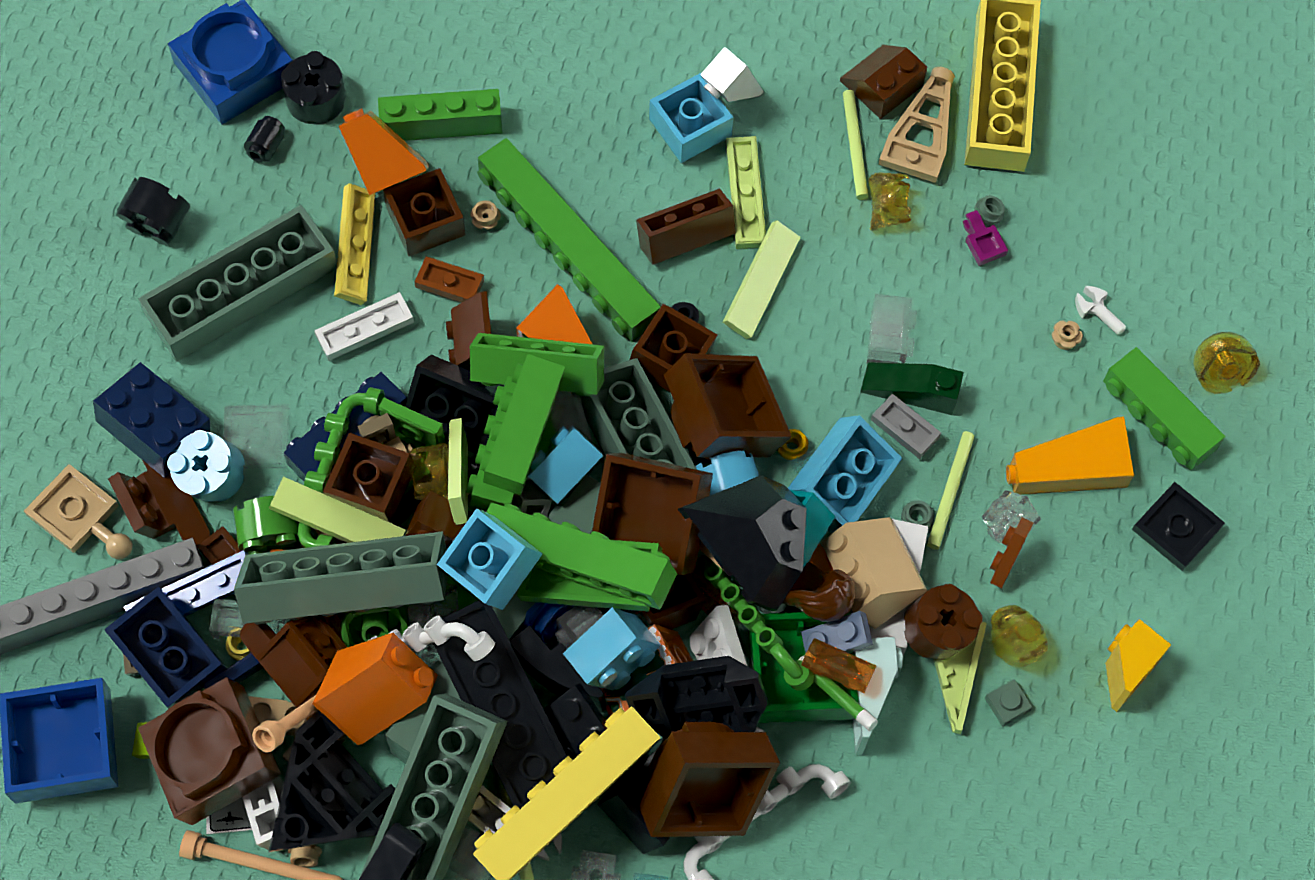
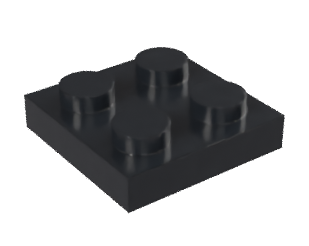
(1178, 526)

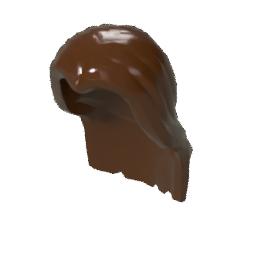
(822, 594)

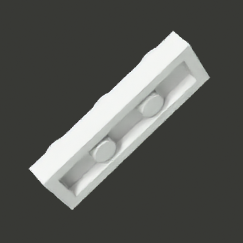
(364, 326)

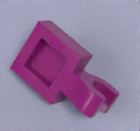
(983, 242)

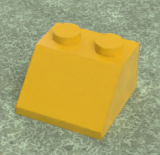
(1132, 659)

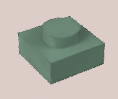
(1008, 702)

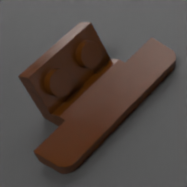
(158, 506)
(295, 655)

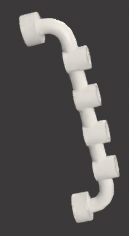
(438, 631)
(790, 783)

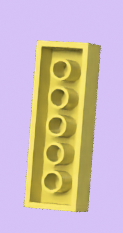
(1003, 84)
(567, 795)

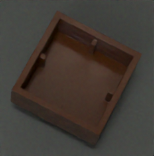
(725, 406)
(642, 503)
(207, 751)
(707, 781)

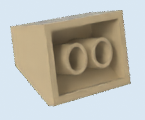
(878, 566)

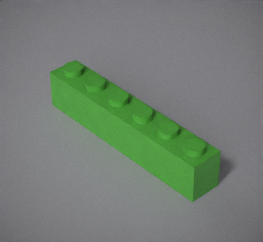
(592, 557)

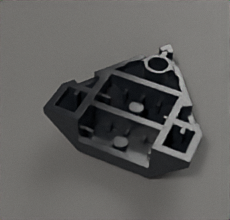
(754, 536)
(700, 692)
(326, 792)

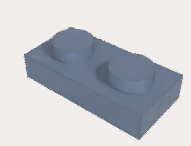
(846, 634)

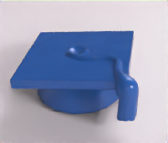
(543, 619)

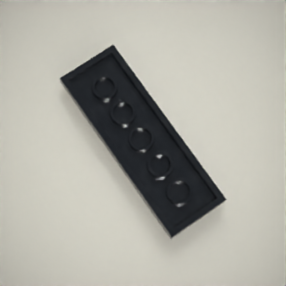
(501, 687)

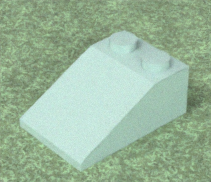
(888, 660)

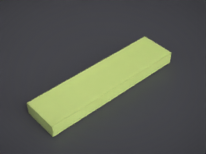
(745, 191)
(761, 279)
(458, 471)
(330, 514)

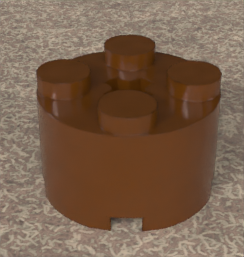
(941, 622)

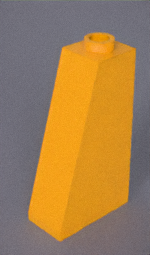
(1075, 462)

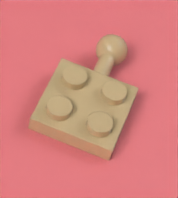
(74, 510)

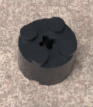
(313, 88)
(152, 209)

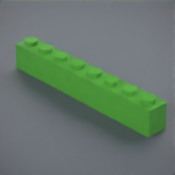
(568, 239)

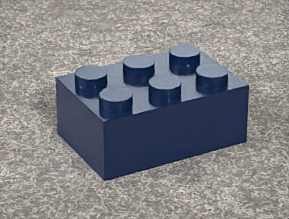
(148, 416)
(165, 648)

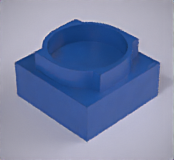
(230, 60)
(58, 740)

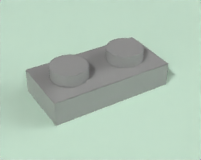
(905, 426)

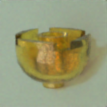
(1225, 361)

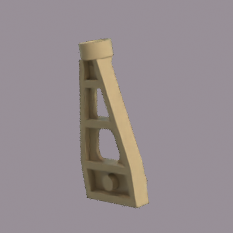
(914, 157)

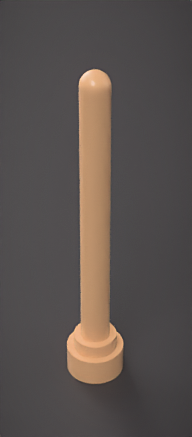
(272, 733)
(196, 846)

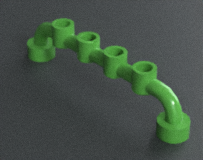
(328, 452)
(794, 674)

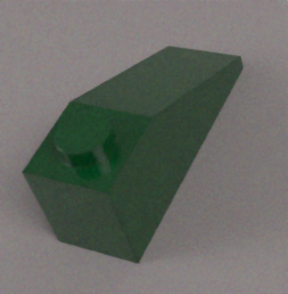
(914, 384)

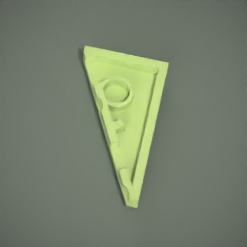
(957, 679)

